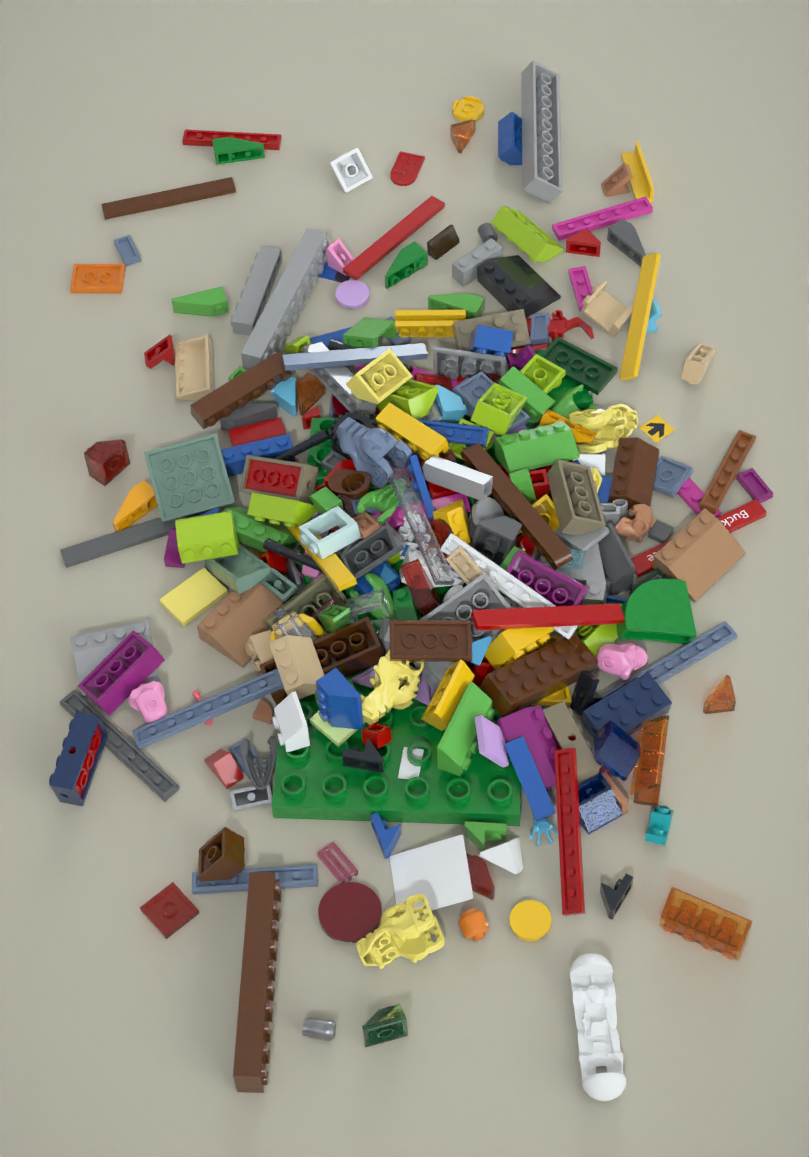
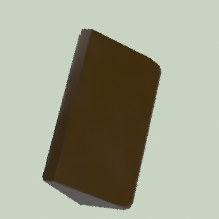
(442, 242)

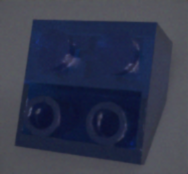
(616, 750)
(597, 803)

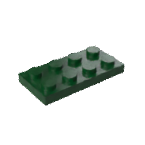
(580, 365)

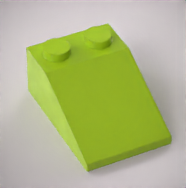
(498, 409)

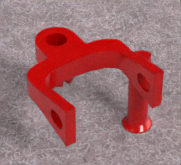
(572, 323)

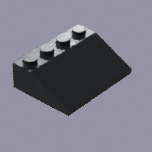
(516, 284)

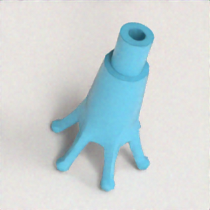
(542, 826)

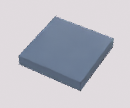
(670, 476)

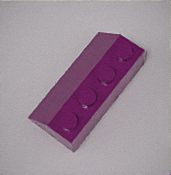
(547, 581)
(121, 672)
(534, 728)

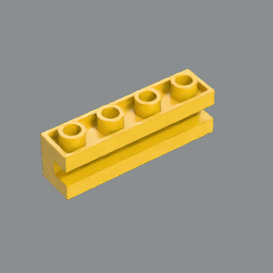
(427, 323)
(412, 432)

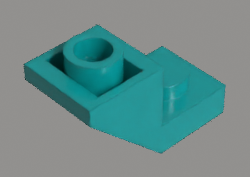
(659, 825)

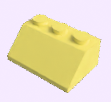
(379, 378)

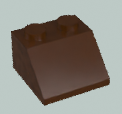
(221, 856)

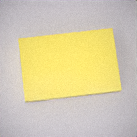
(193, 596)

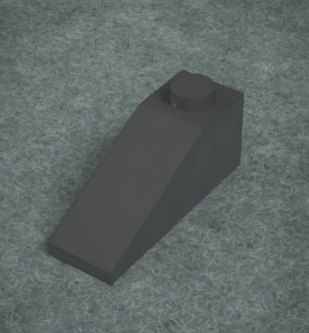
(625, 238)
(249, 414)

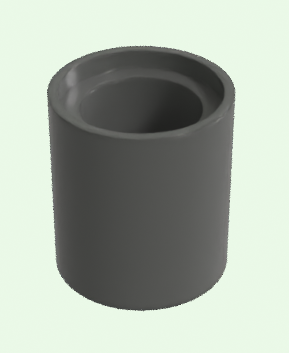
(487, 232)

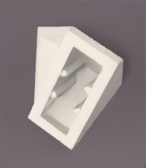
(506, 855)

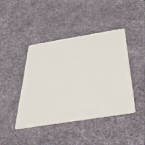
(434, 871)

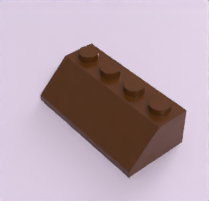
(634, 472)

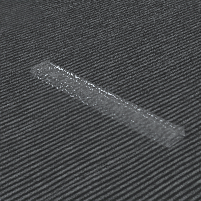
(421, 528)

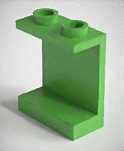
(367, 331)

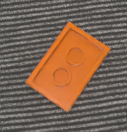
(98, 278)

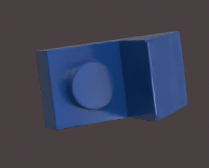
(386, 836)

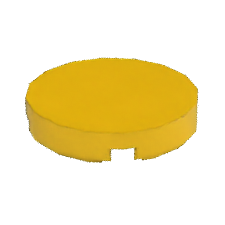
(468, 109)
(530, 920)

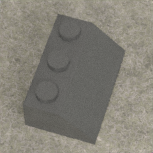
(496, 537)
(372, 551)
(616, 562)

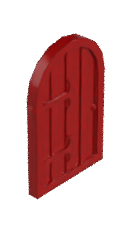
(406, 168)

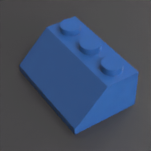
(510, 139)
(339, 701)

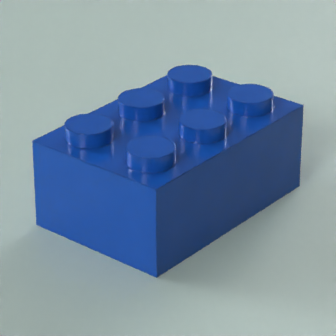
(490, 341)

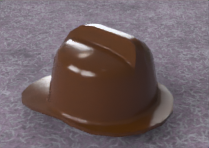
(350, 482)

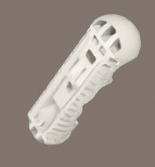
(596, 1024)

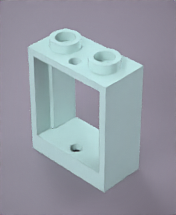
(337, 540)

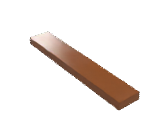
(727, 472)

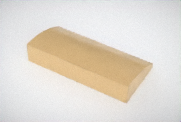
(194, 368)

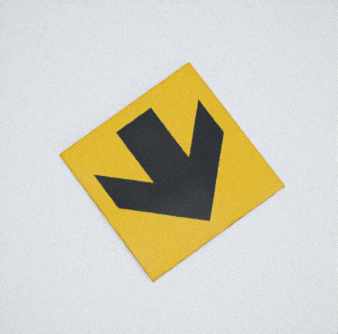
(657, 428)

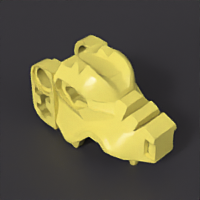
(609, 425)
(388, 679)
(402, 934)

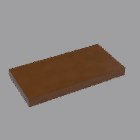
(430, 640)

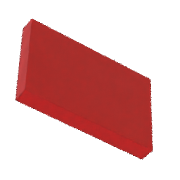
(257, 431)

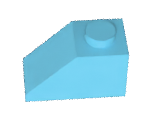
(286, 395)
(450, 405)

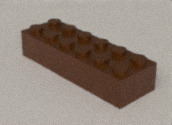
(345, 649)
(538, 675)

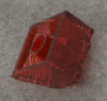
(106, 460)

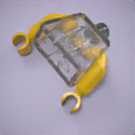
(295, 625)

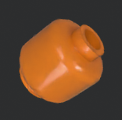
(473, 924)

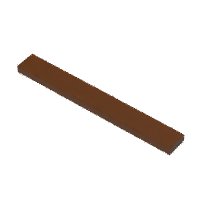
(168, 198)

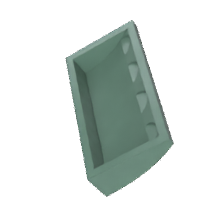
(238, 571)

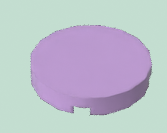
(352, 294)

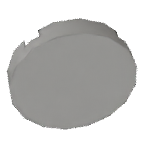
(486, 510)

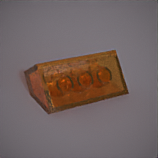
(650, 764)
(705, 924)

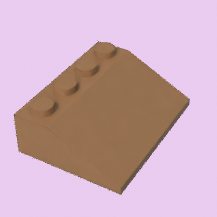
(699, 554)
(236, 619)

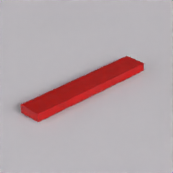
(205, 137)

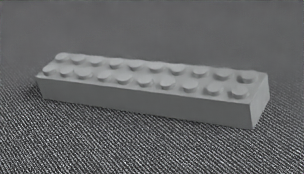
(541, 132)
(287, 299)

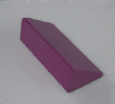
(172, 555)

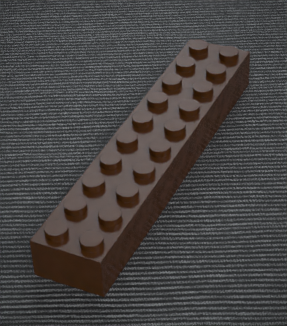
(257, 983)

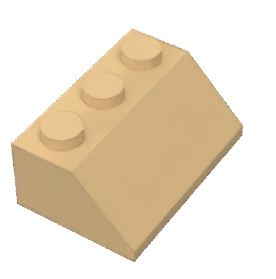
(297, 664)

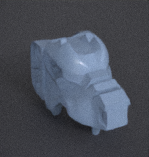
(372, 450)

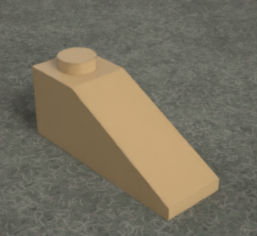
(697, 363)

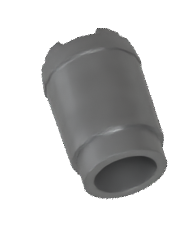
(319, 1028)

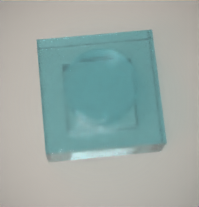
(578, 559)

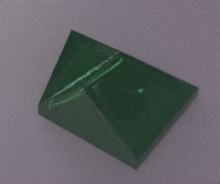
(385, 1026)

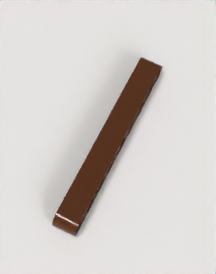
(519, 508)

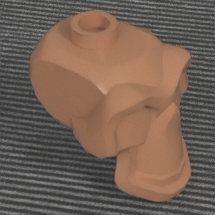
(636, 524)

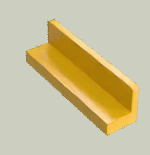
(641, 182)

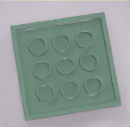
(189, 478)

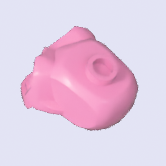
(621, 659)
(149, 701)

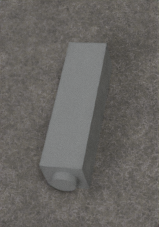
(457, 478)

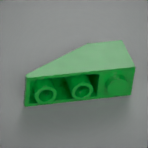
(407, 262)

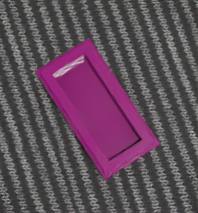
(754, 485)

